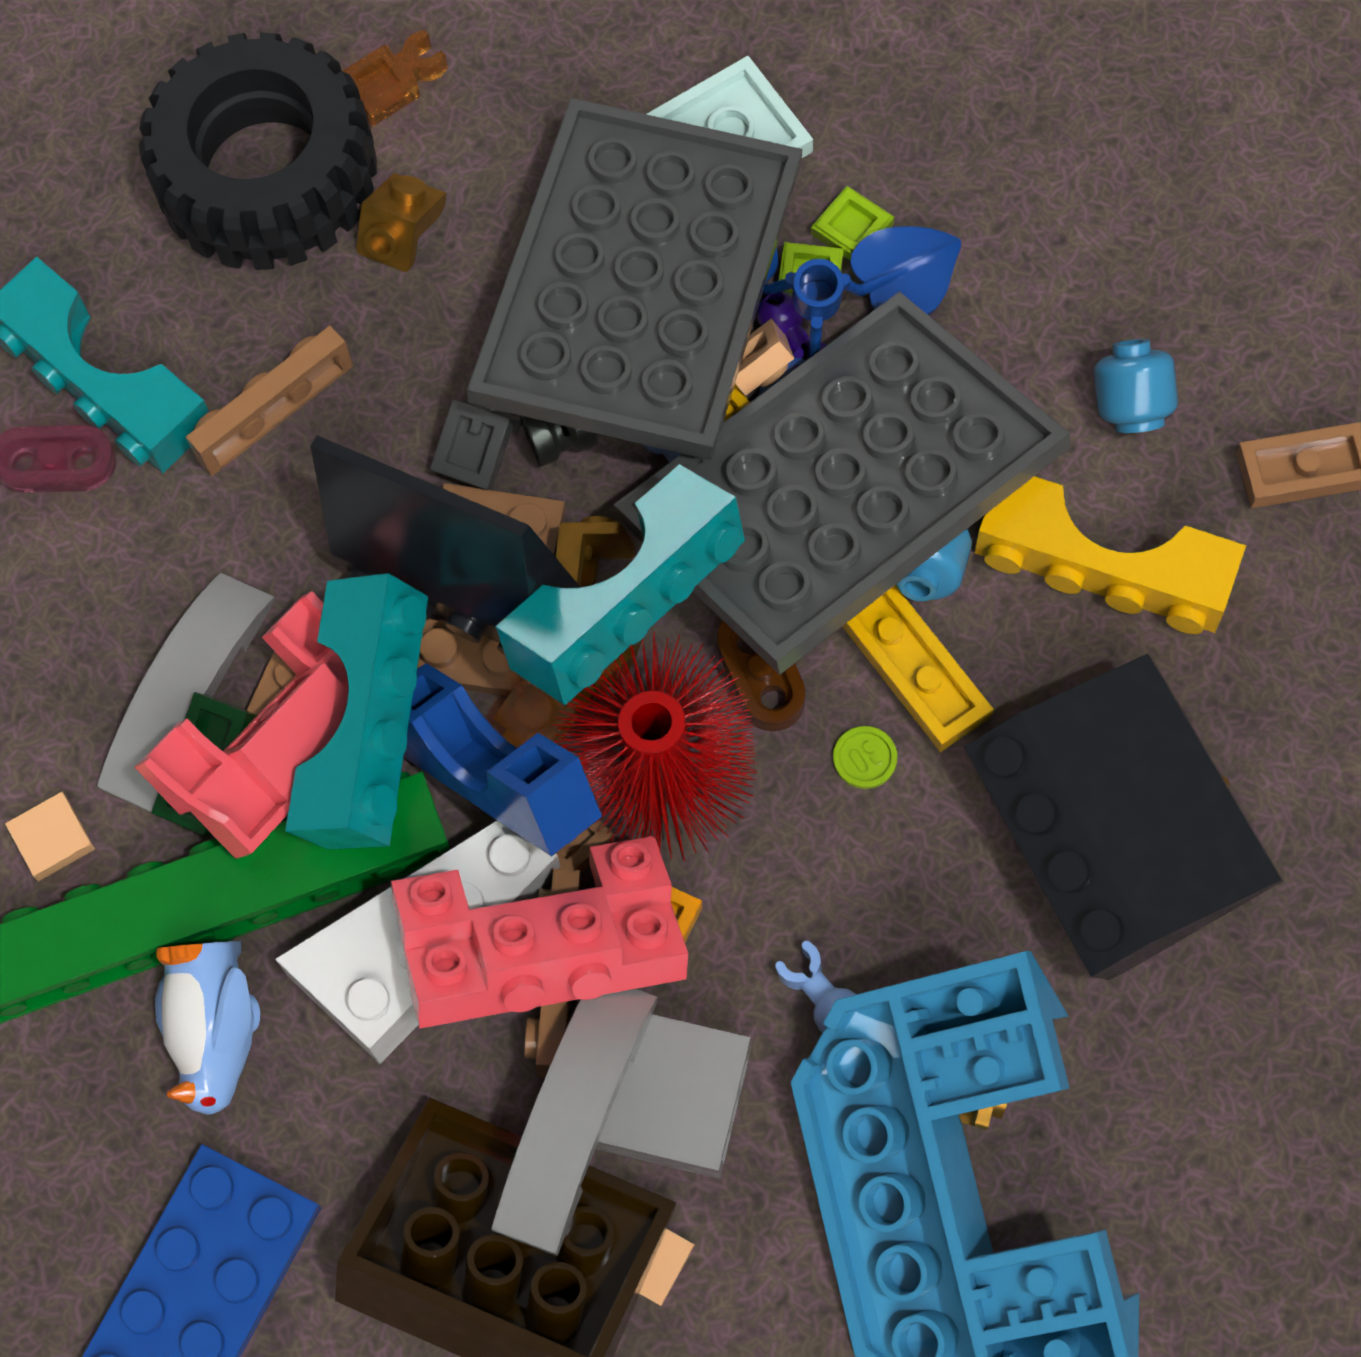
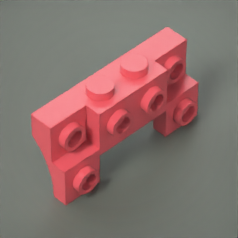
(249, 785)
(542, 947)

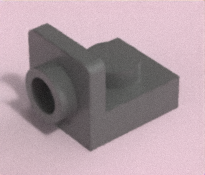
(474, 443)

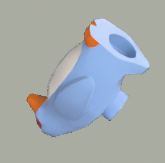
(205, 1021)

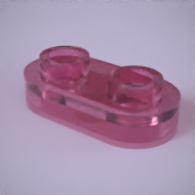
(55, 455)

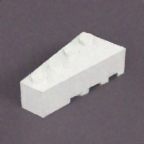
(359, 961)

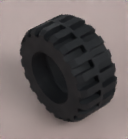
(243, 87)

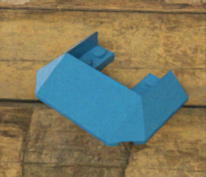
(900, 1184)

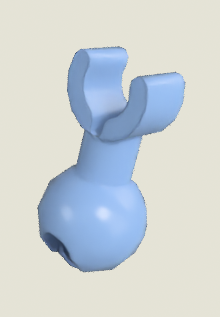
(817, 987)

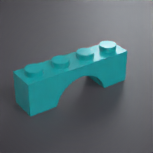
(145, 408)
(572, 634)
(352, 785)

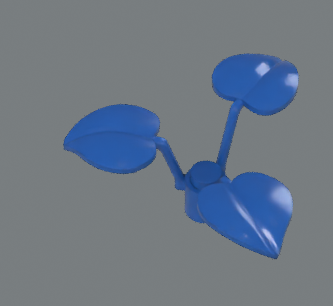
(885, 262)

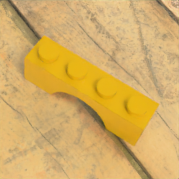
(1180, 580)

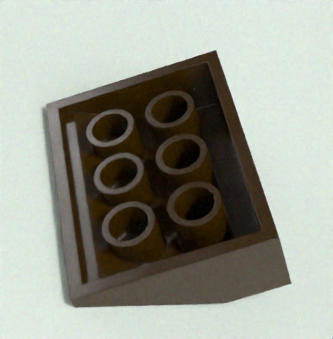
(444, 1276)

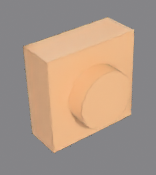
(764, 358)

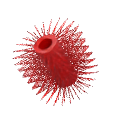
(659, 748)

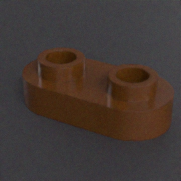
(757, 680)

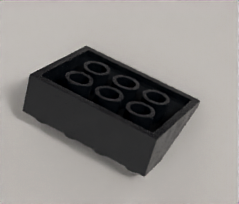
(444, 545)
(1122, 816)

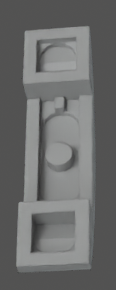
(189, 662)
(571, 1117)

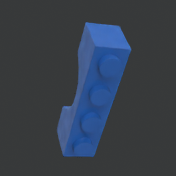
(527, 788)

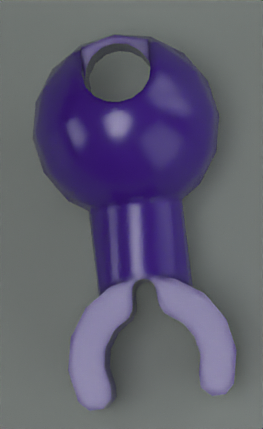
(787, 320)

